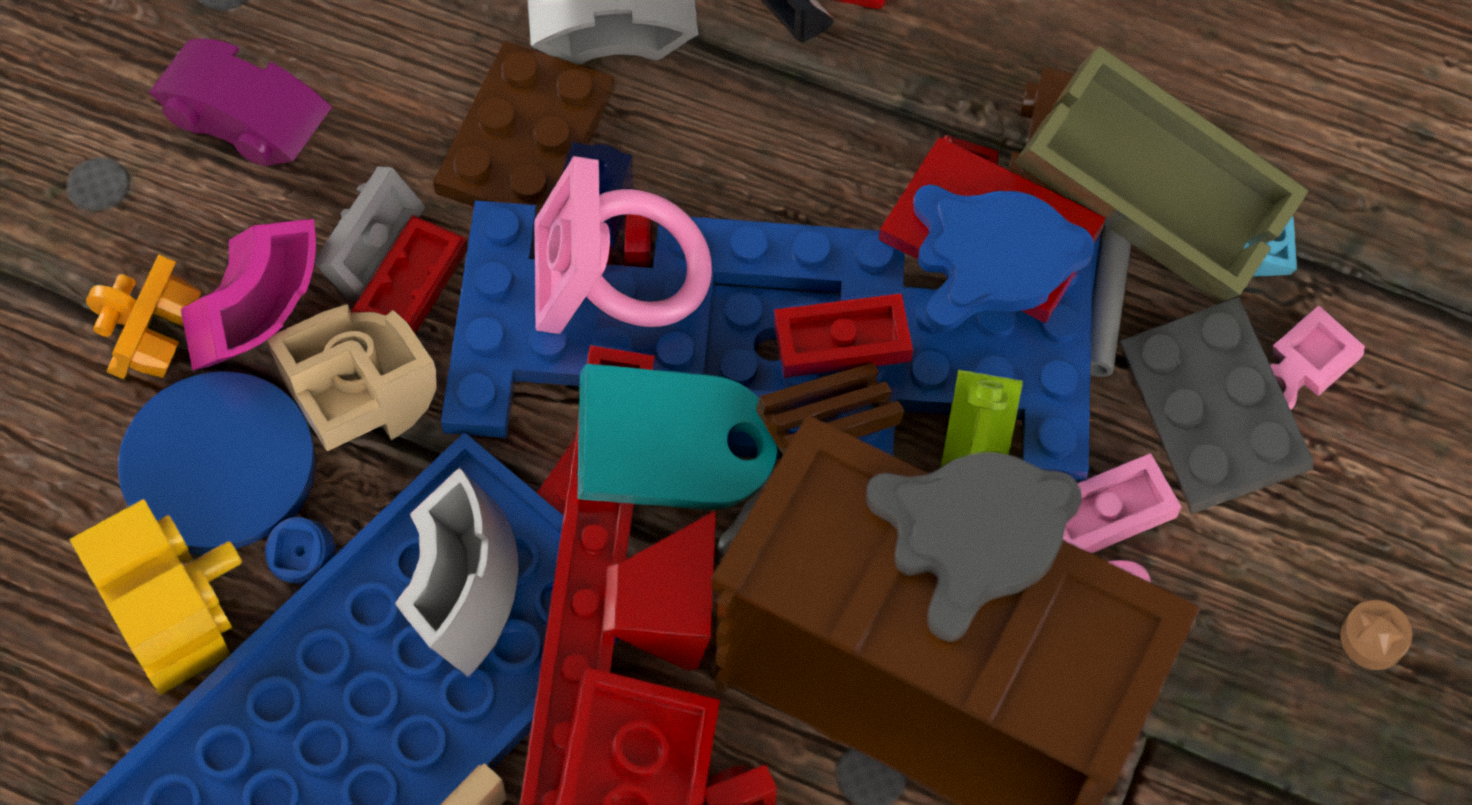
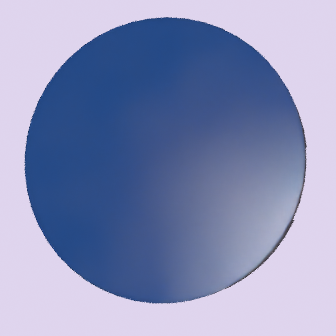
(219, 458)

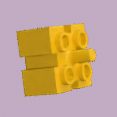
(159, 592)

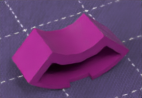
(254, 109)

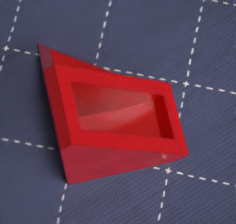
(665, 596)

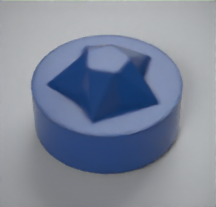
(298, 549)

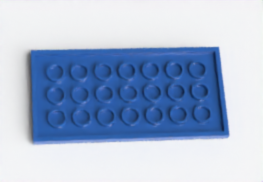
(344, 692)

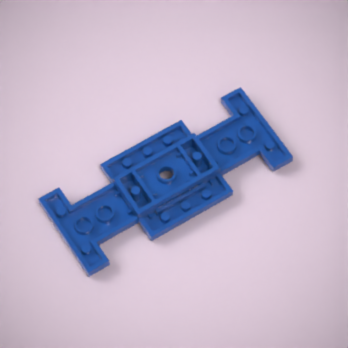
(500, 342)

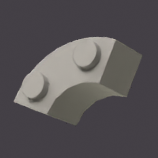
(610, 27)
(463, 572)

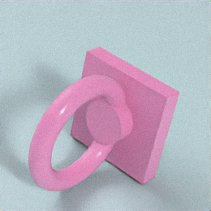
(575, 247)

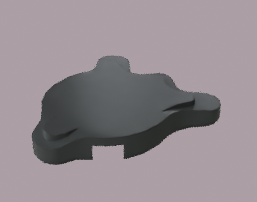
(978, 526)

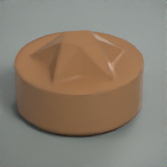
(1376, 635)

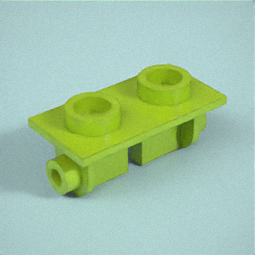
(981, 415)

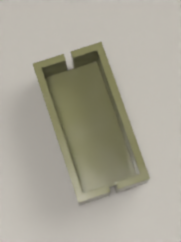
(1162, 176)

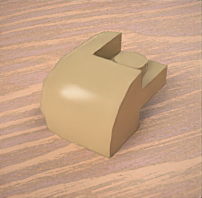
(355, 373)

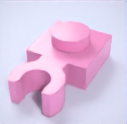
(1314, 355)

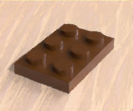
(522, 128)

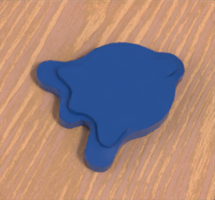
(995, 251)

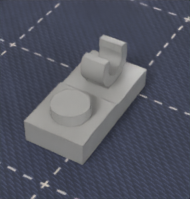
(367, 231)

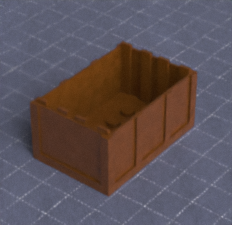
(1012, 713)

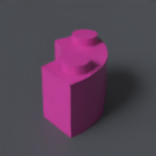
(258, 292)

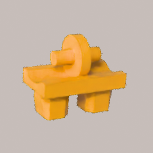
(138, 345)

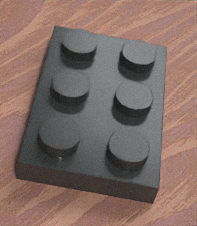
(1216, 405)

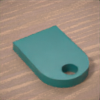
(665, 438)

